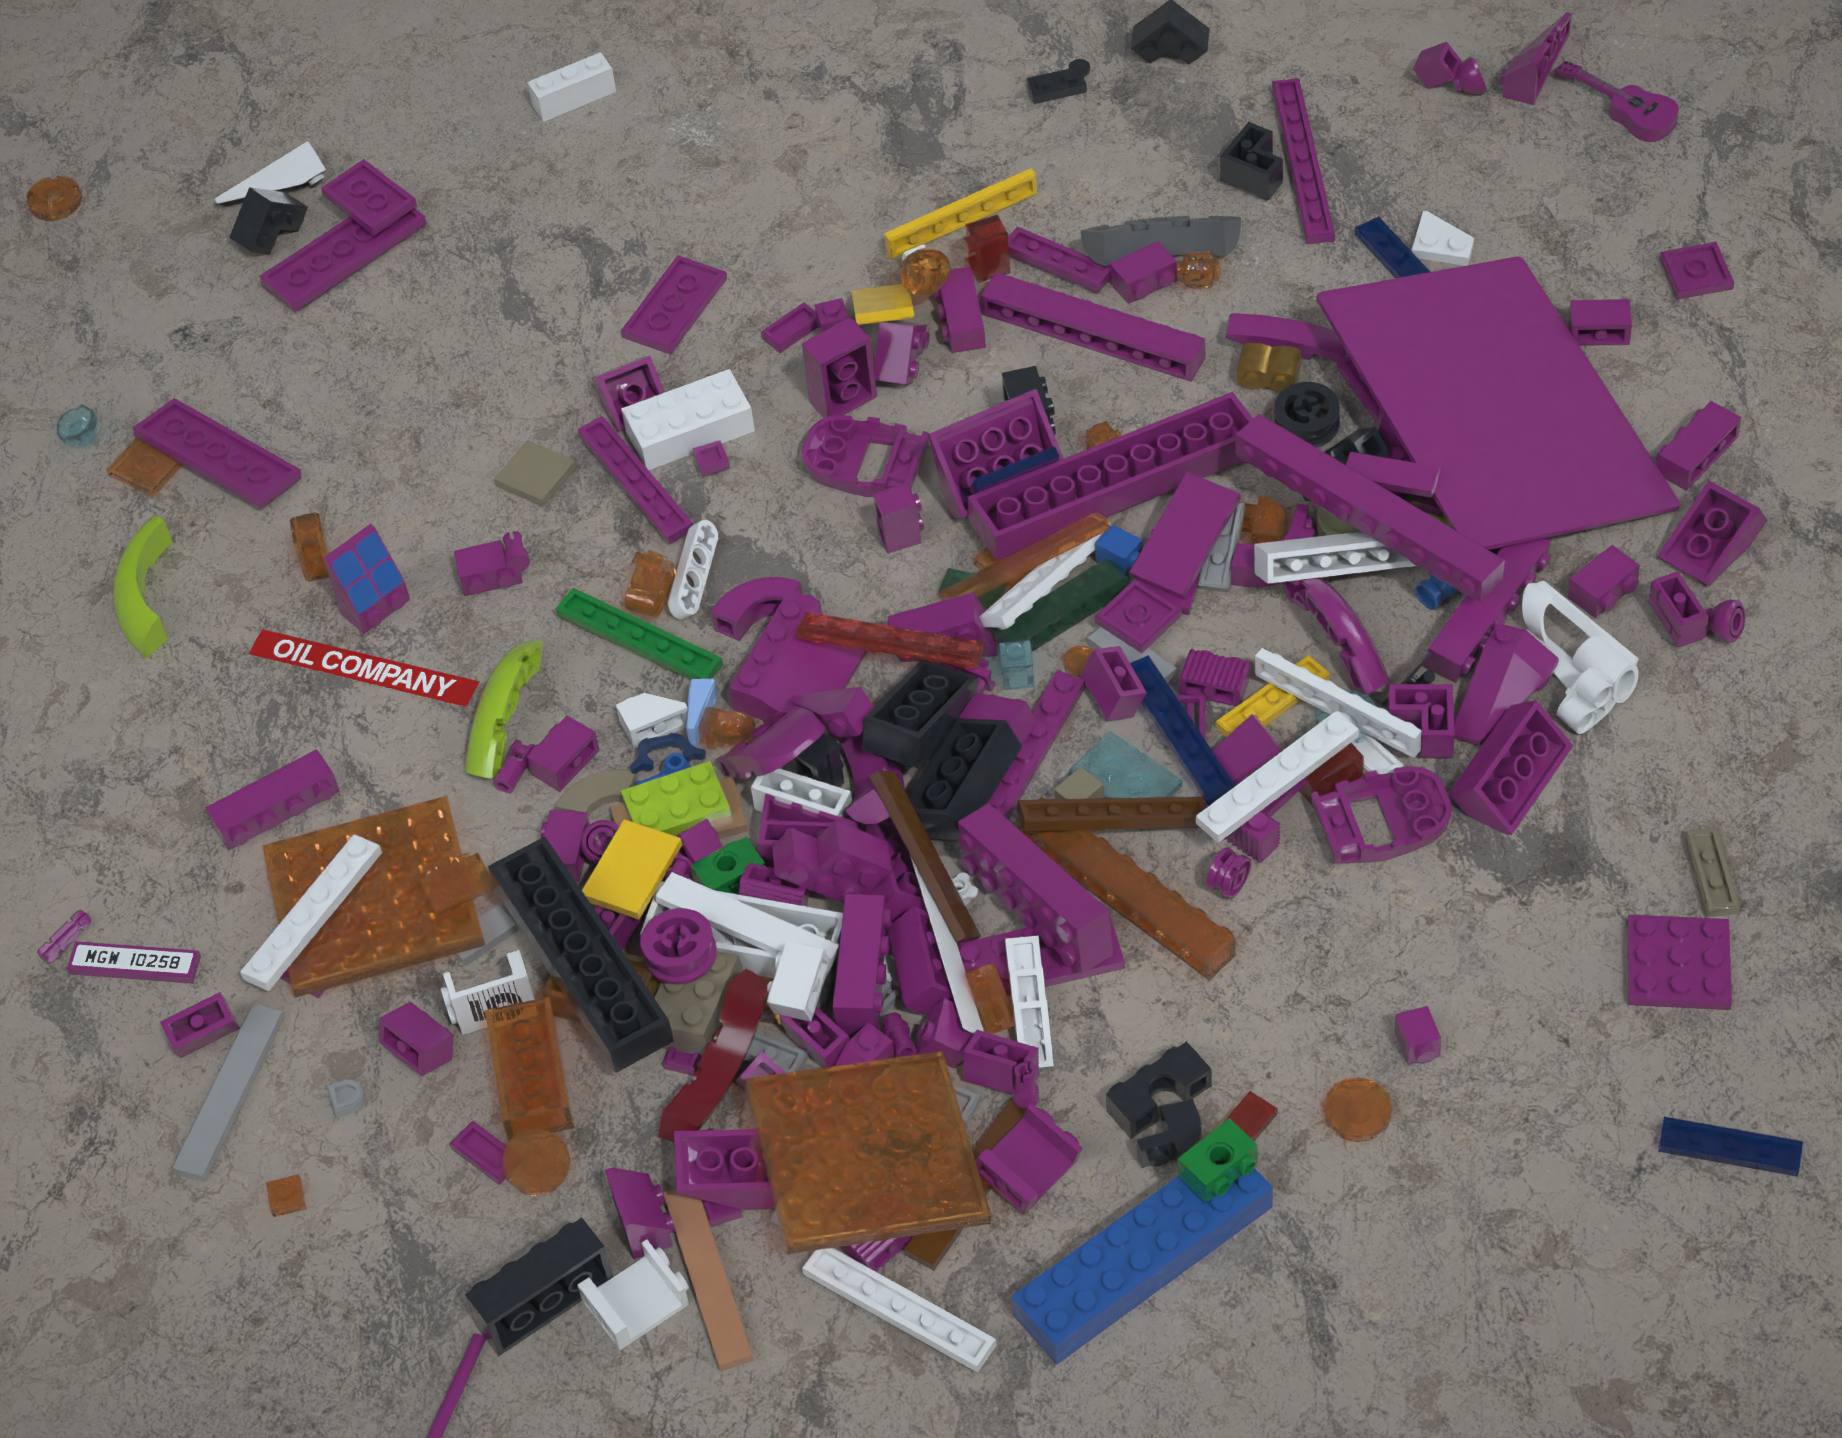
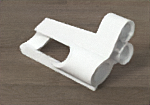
(1598, 672)

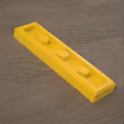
(1267, 702)

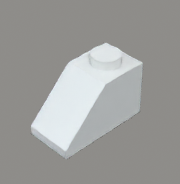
(651, 717)

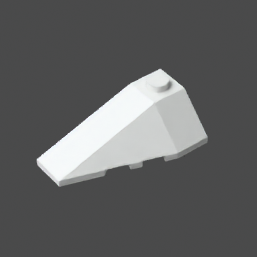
(288, 171)

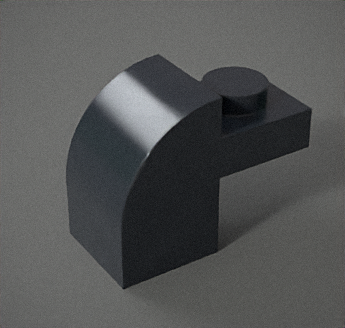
(1181, 1132)

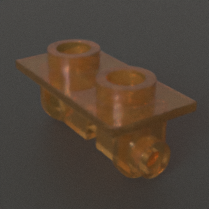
(990, 998)

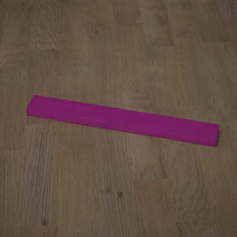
(1303, 161)

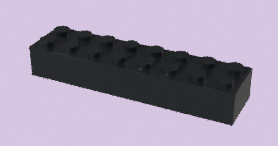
(581, 954)

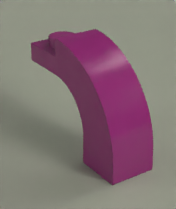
(1244, 562)
(755, 601)

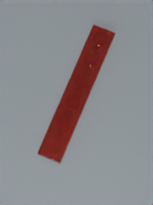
(891, 640)

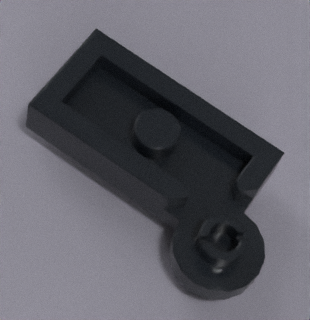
(1059, 83)

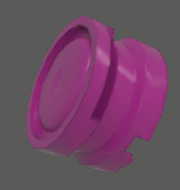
(1228, 872)

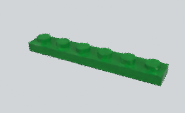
(638, 636)

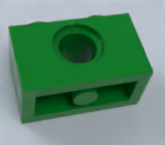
(733, 857)
(1223, 1144)

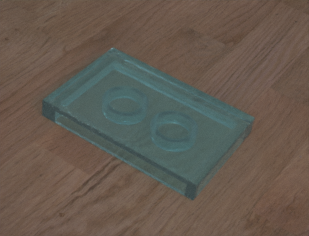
(1127, 770)

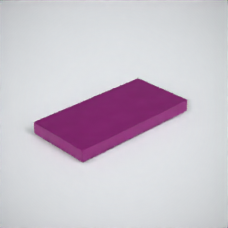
(674, 304)
(1185, 535)

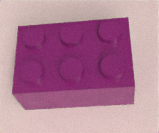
(839, 369)

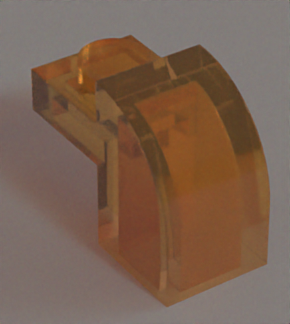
(1264, 521)

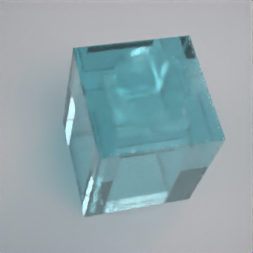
(1016, 665)

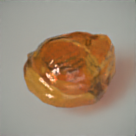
(924, 271)
(725, 728)

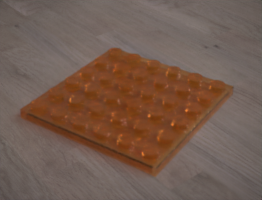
(386, 915)
(866, 1152)

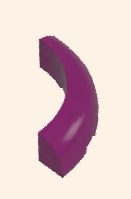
(1345, 630)
(867, 803)

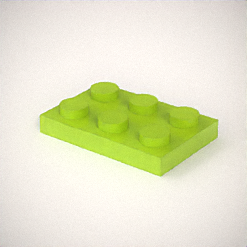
(677, 800)

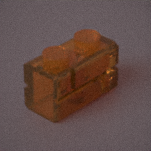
(310, 545)

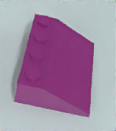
(987, 444)
(789, 665)

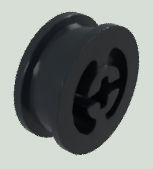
(1306, 401)

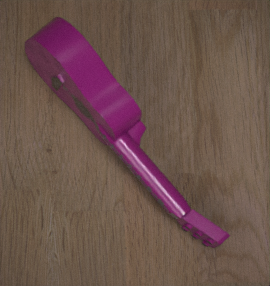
(1643, 113)

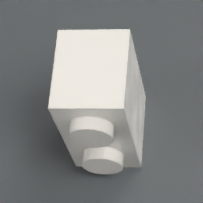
(797, 980)

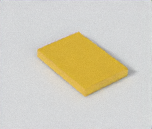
(631, 869)

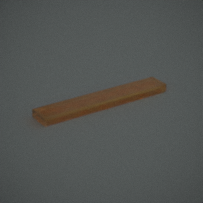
(1029, 557)

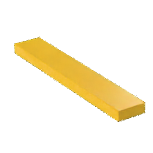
(960, 213)

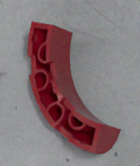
(720, 1059)

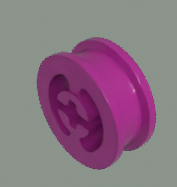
(661, 942)

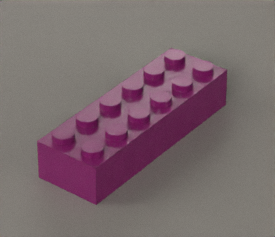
(1035, 888)

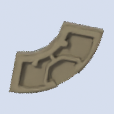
(596, 790)

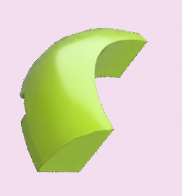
(135, 618)
(497, 706)

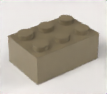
(697, 1005)

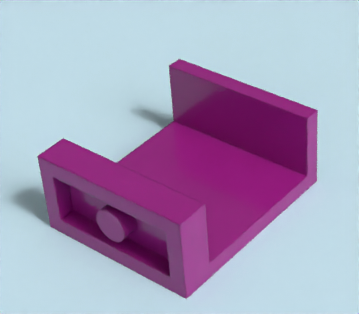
(1029, 1159)

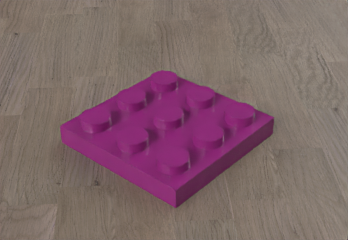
(1679, 962)

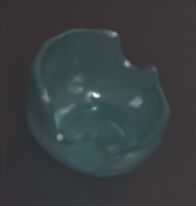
(78, 426)

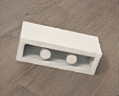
(571, 87)
(810, 793)

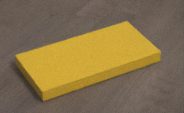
(882, 304)

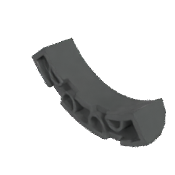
(1175, 233)

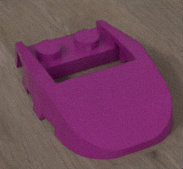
(838, 447)
(773, 743)
(1412, 805)

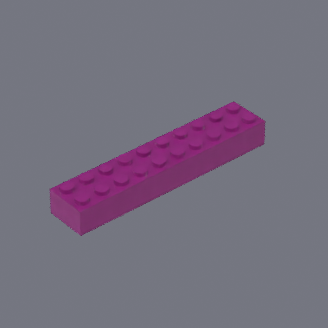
(1108, 476)

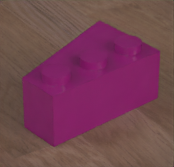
(780, 817)

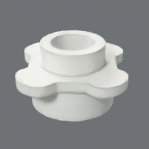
(968, 891)

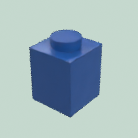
(1119, 547)

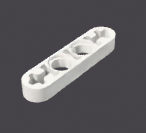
(698, 572)

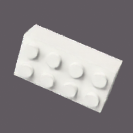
(686, 418)

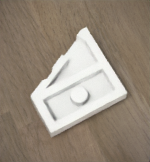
(1442, 241)

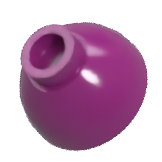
(1469, 78)
(1727, 620)
(597, 838)

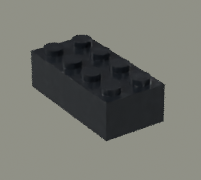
(918, 713)
(963, 774)
(538, 1286)

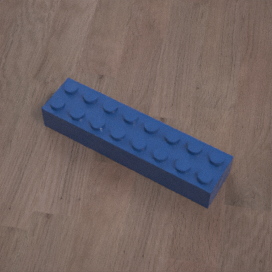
(1133, 1261)

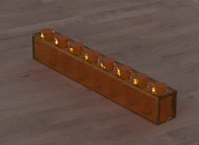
(1139, 898)

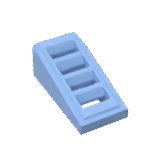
(701, 695)

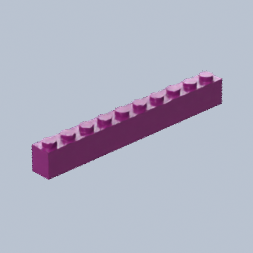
(1370, 508)

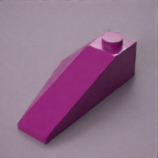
(1533, 65)

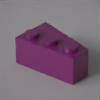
(948, 617)

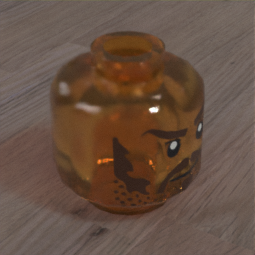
(1199, 269)

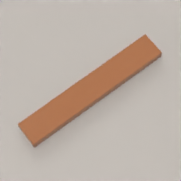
(709, 1280)

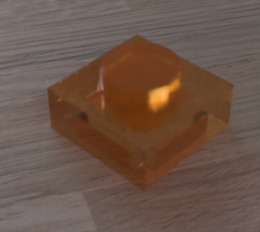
(286, 1195)

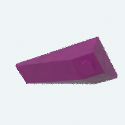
(1505, 675)
(901, 884)

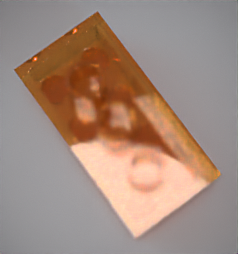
(529, 1067)

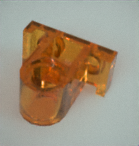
(649, 584)

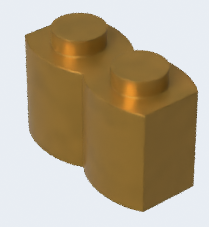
(1268, 366)

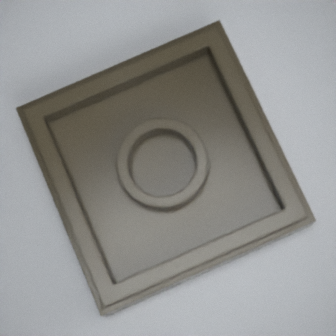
(535, 473)

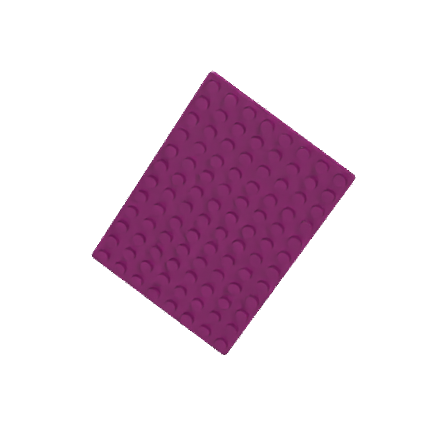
(1500, 400)

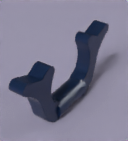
(673, 739)

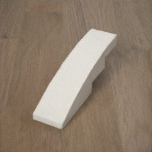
(1029, 996)

